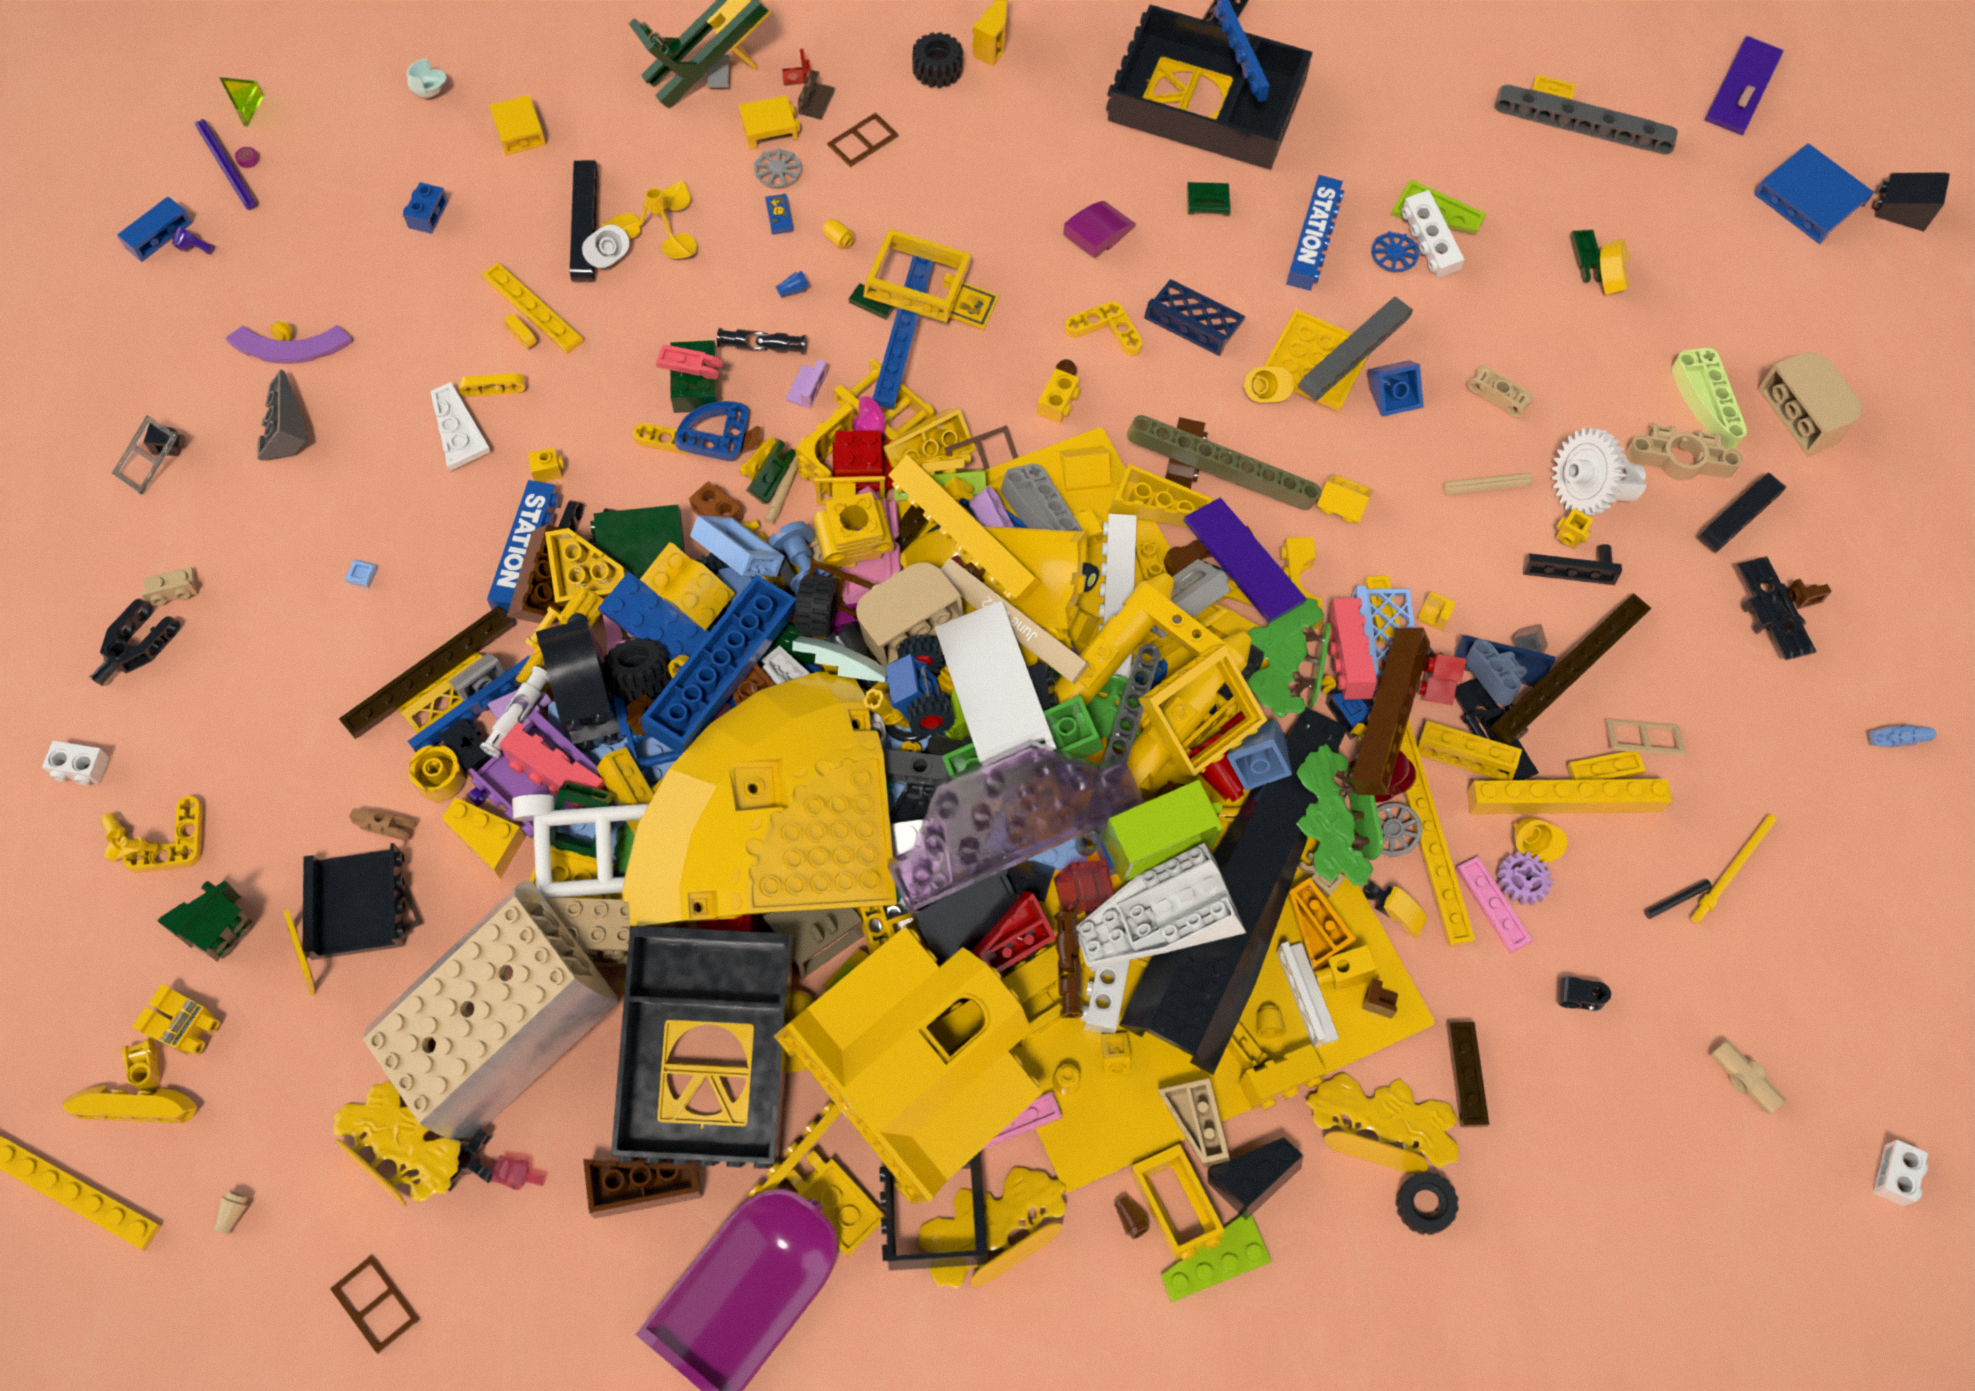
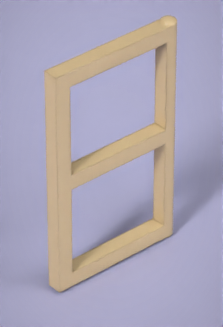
(1647, 748)

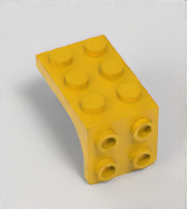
(818, 446)

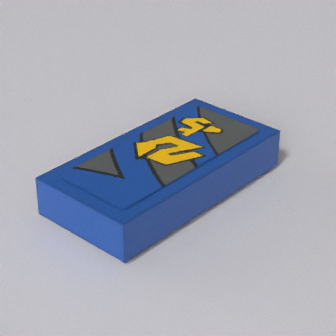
(778, 214)

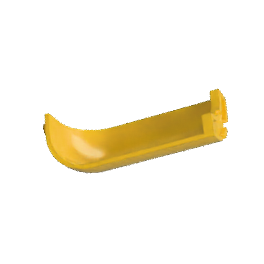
(1049, 554)

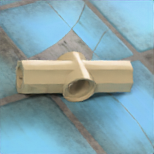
(1748, 1077)

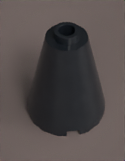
(852, 638)

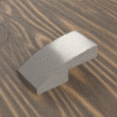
(719, 73)

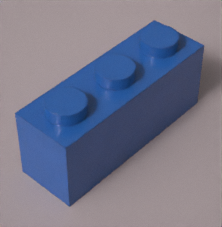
(154, 228)

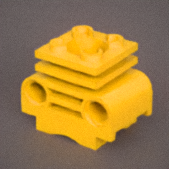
(847, 546)

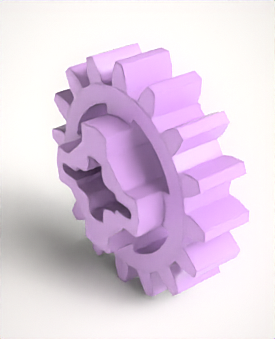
(1528, 876)

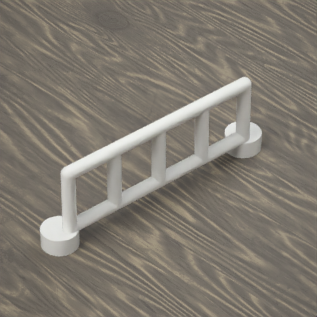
(543, 814)

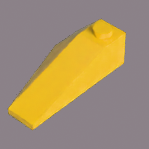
(931, 438)

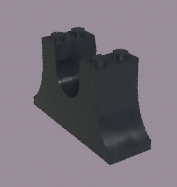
(580, 684)

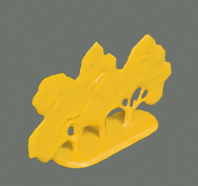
(1392, 1118)
(397, 1137)
(1022, 1192)

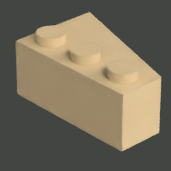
(1197, 1117)

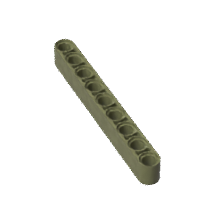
(1235, 463)

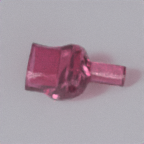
(514, 1173)

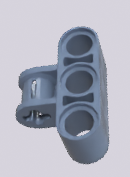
(1496, 672)

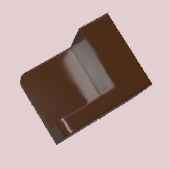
(1380, 1000)

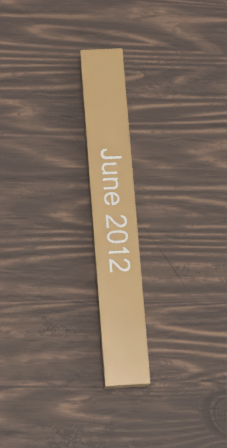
(1025, 630)

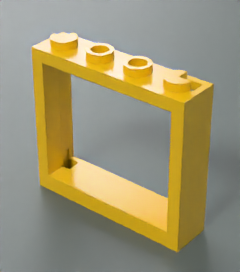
(908, 298)
(1233, 738)

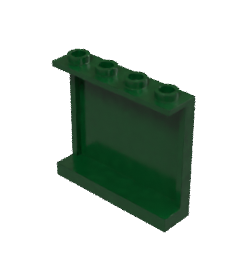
(637, 535)

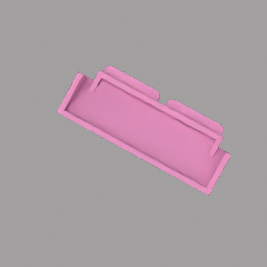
(879, 569)

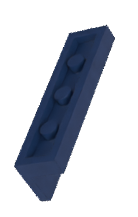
(1536, 663)

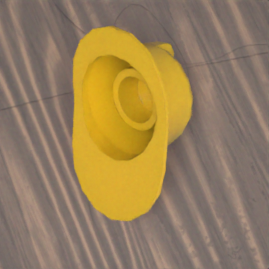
(1268, 384)
(1540, 839)

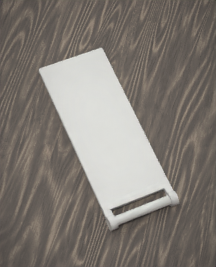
(992, 681)

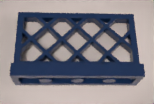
(1189, 326)

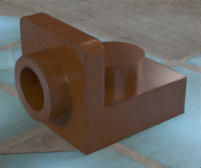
(1808, 596)

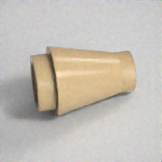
(229, 1211)

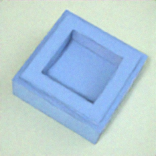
(361, 573)

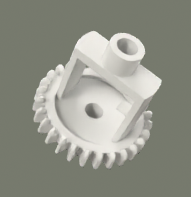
(1596, 473)

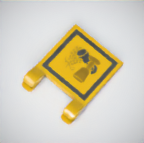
(972, 304)

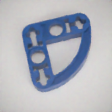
(720, 443)

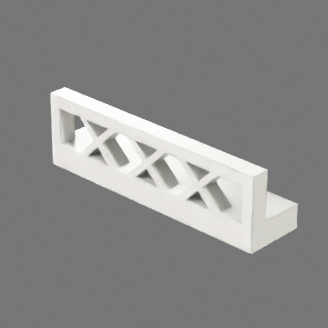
(1307, 994)

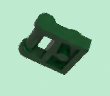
(1208, 198)

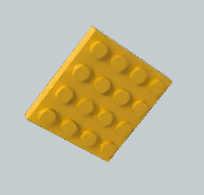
(1305, 345)

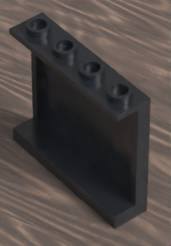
(353, 903)
(965, 916)

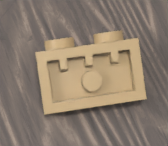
(170, 586)

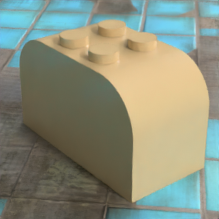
(1811, 401)
(906, 606)

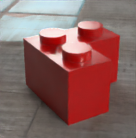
(1441, 678)

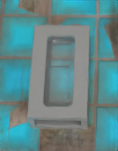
(1196, 589)

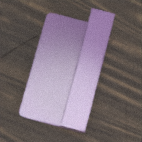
(807, 384)

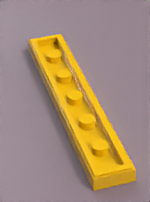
(532, 308)

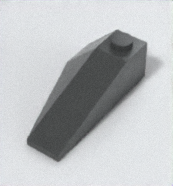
(283, 422)

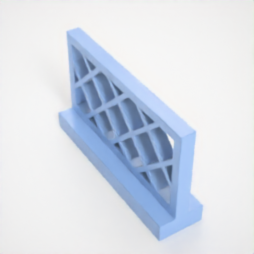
(1370, 628)

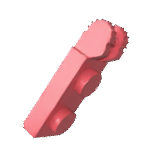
(688, 361)

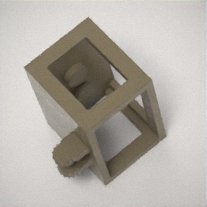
(815, 932)

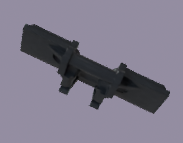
(1773, 609)
(1473, 695)

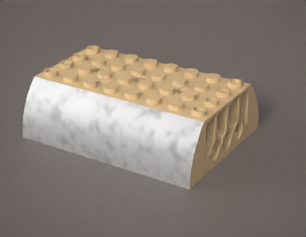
(515, 1023)

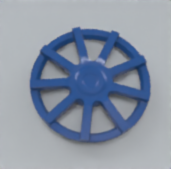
(1394, 251)

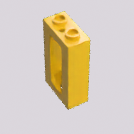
(1175, 1159)

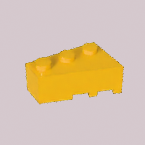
(485, 834)
(1282, 1078)

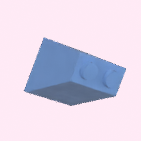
(1261, 756)

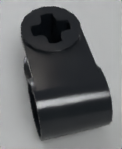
(1579, 994)

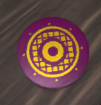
(246, 157)

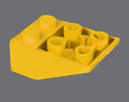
(990, 33)

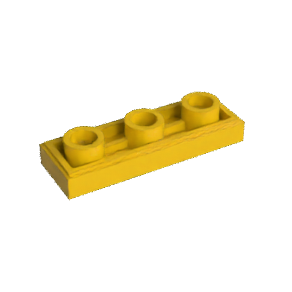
(1149, 559)

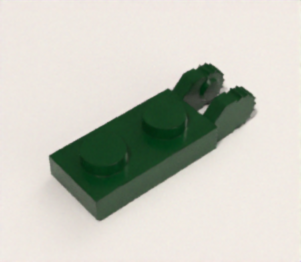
(1587, 254)
(770, 473)

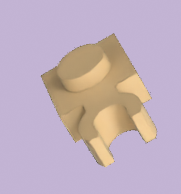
(1323, 885)

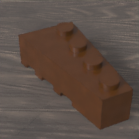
(534, 585)
(635, 1186)

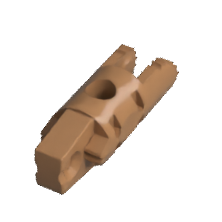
(382, 823)

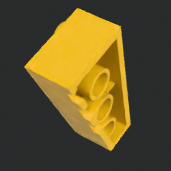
(1155, 498)

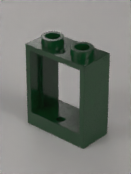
(584, 796)

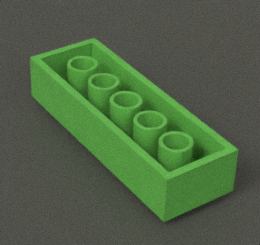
(1069, 727)

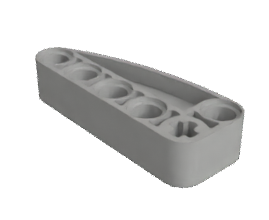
(1037, 499)

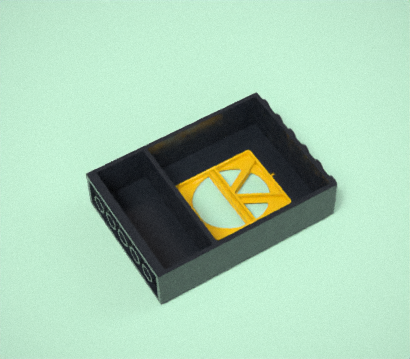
(1182, 43)
(691, 981)

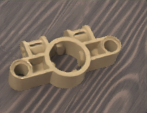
(1706, 448)

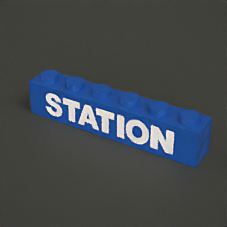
(1314, 233)
(533, 512)

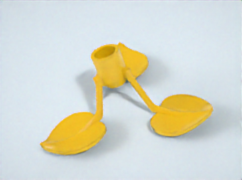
(674, 198)

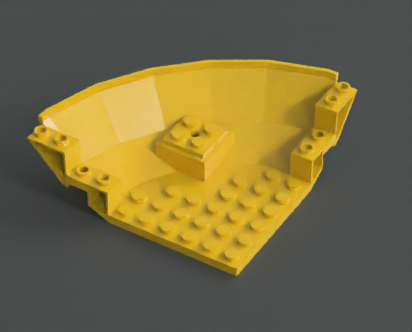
(799, 843)

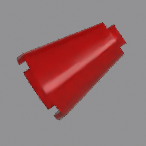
(1220, 774)

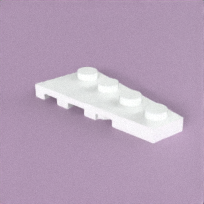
(458, 432)

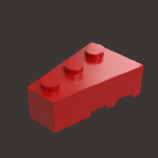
(1015, 934)

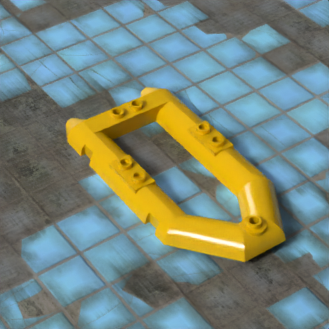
(1145, 607)

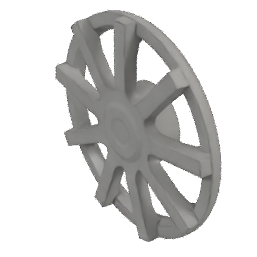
(777, 167)
(1395, 829)

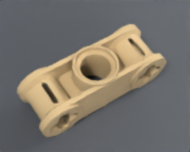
(1500, 391)

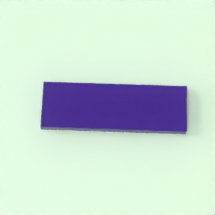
(1751, 67)
(1244, 560)

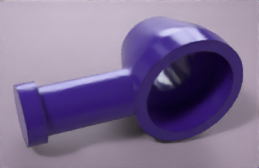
(184, 240)

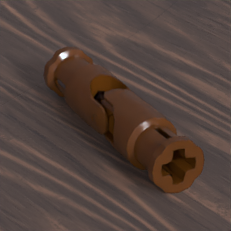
(1068, 950)

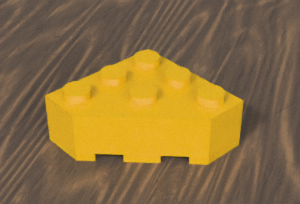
(579, 563)

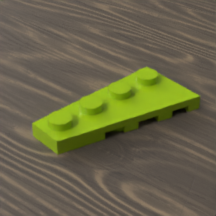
(1455, 213)

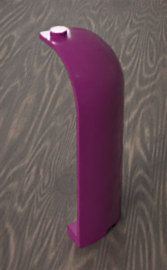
(744, 1291)

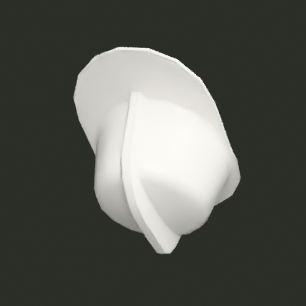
(605, 246)

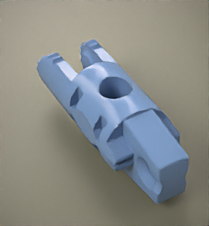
(1901, 735)

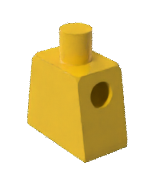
(1358, 967)

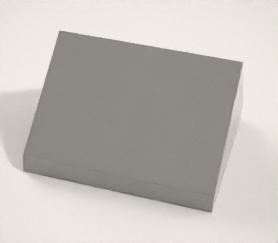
(476, 676)

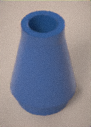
(793, 284)

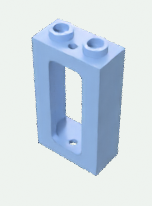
(737, 546)

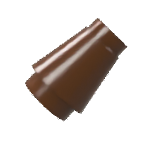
(1132, 1218)

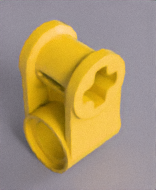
(139, 1061)

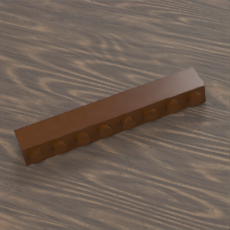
(1390, 712)

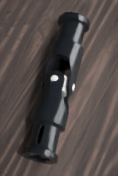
(778, 342)

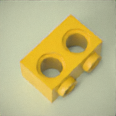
(1055, 395)

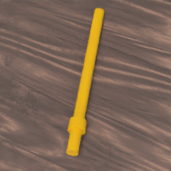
(1709, 900)

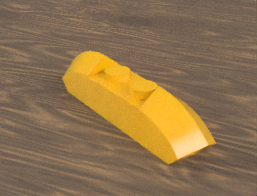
(161, 1107)

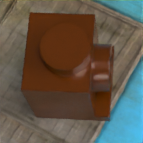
(636, 711)

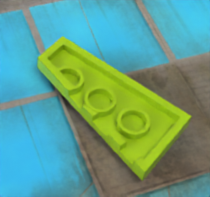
(1237, 1254)

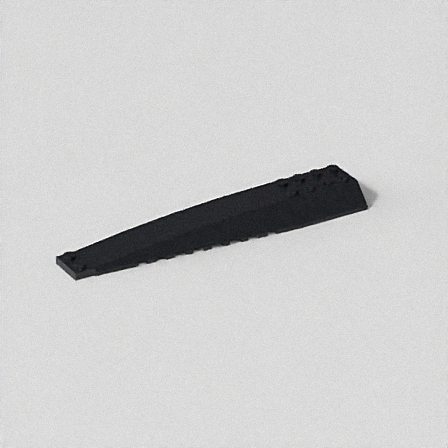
(1201, 990)

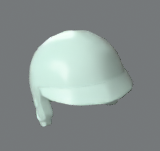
(424, 80)

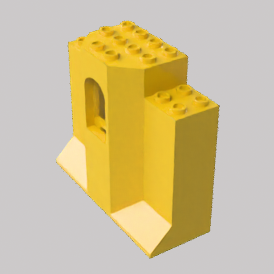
(874, 1060)

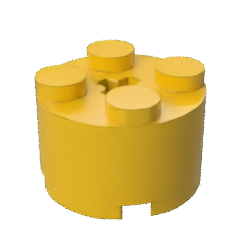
(436, 773)

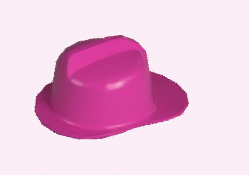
(869, 417)

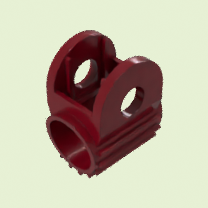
(1402, 778)

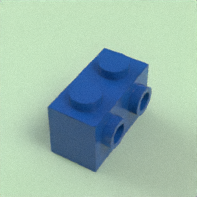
(425, 207)

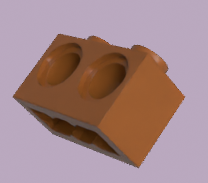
(720, 504)

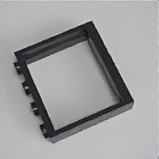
(934, 1260)

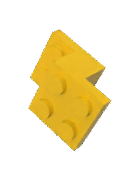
(687, 586)

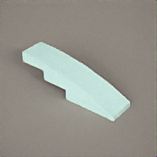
(848, 661)

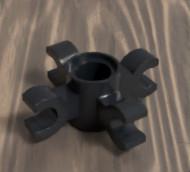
(478, 1141)

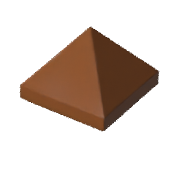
(751, 440)

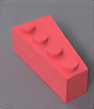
(1351, 650)
(543, 765)

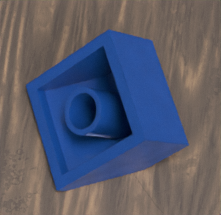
(1396, 387)

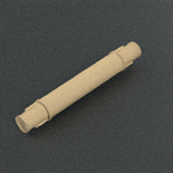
(781, 492)

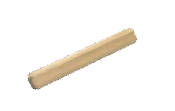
(1487, 483)

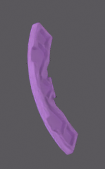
(288, 351)

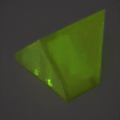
(244, 97)

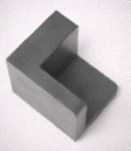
(1531, 639)

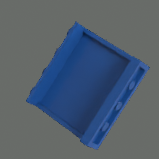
(1813, 192)

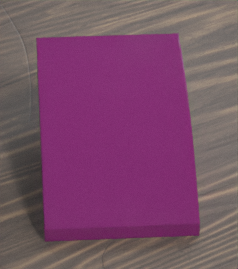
(1097, 227)

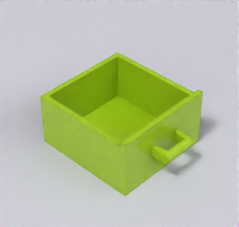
(1161, 830)

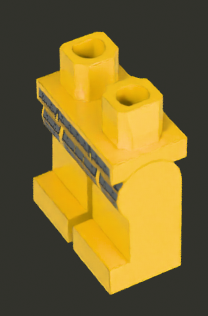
(186, 1024)

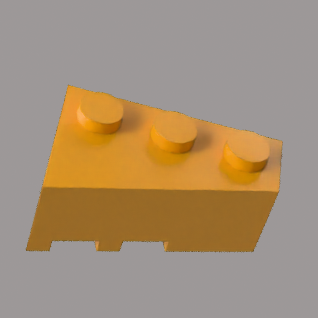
(1318, 925)

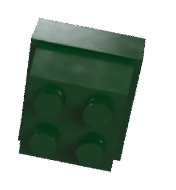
(209, 921)

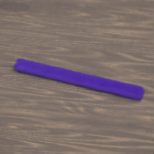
(225, 164)

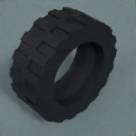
(1412, 1217)

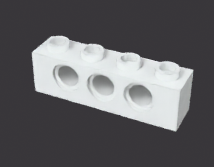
(1425, 206)
(1105, 1020)

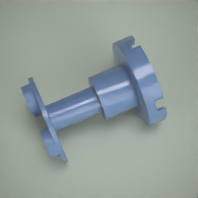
(794, 544)

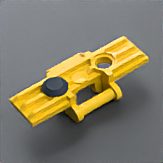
(581, 606)

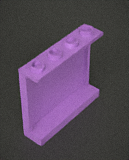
(505, 784)

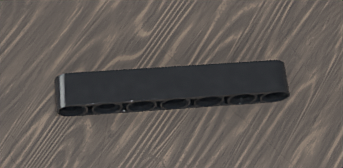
(583, 217)

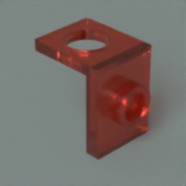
(801, 71)

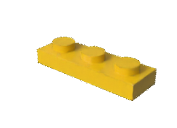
(1382, 582)
(1606, 767)

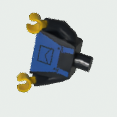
(1348, 712)

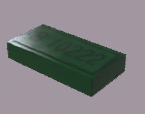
(877, 308)

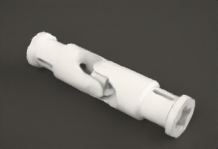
(514, 712)

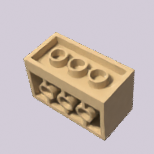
(598, 927)

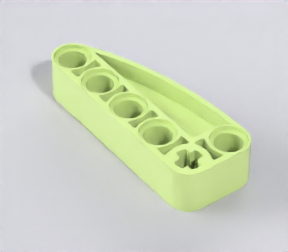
(1709, 394)

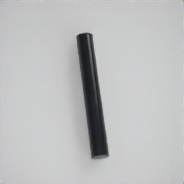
(1677, 899)

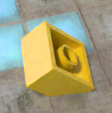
(1344, 498)

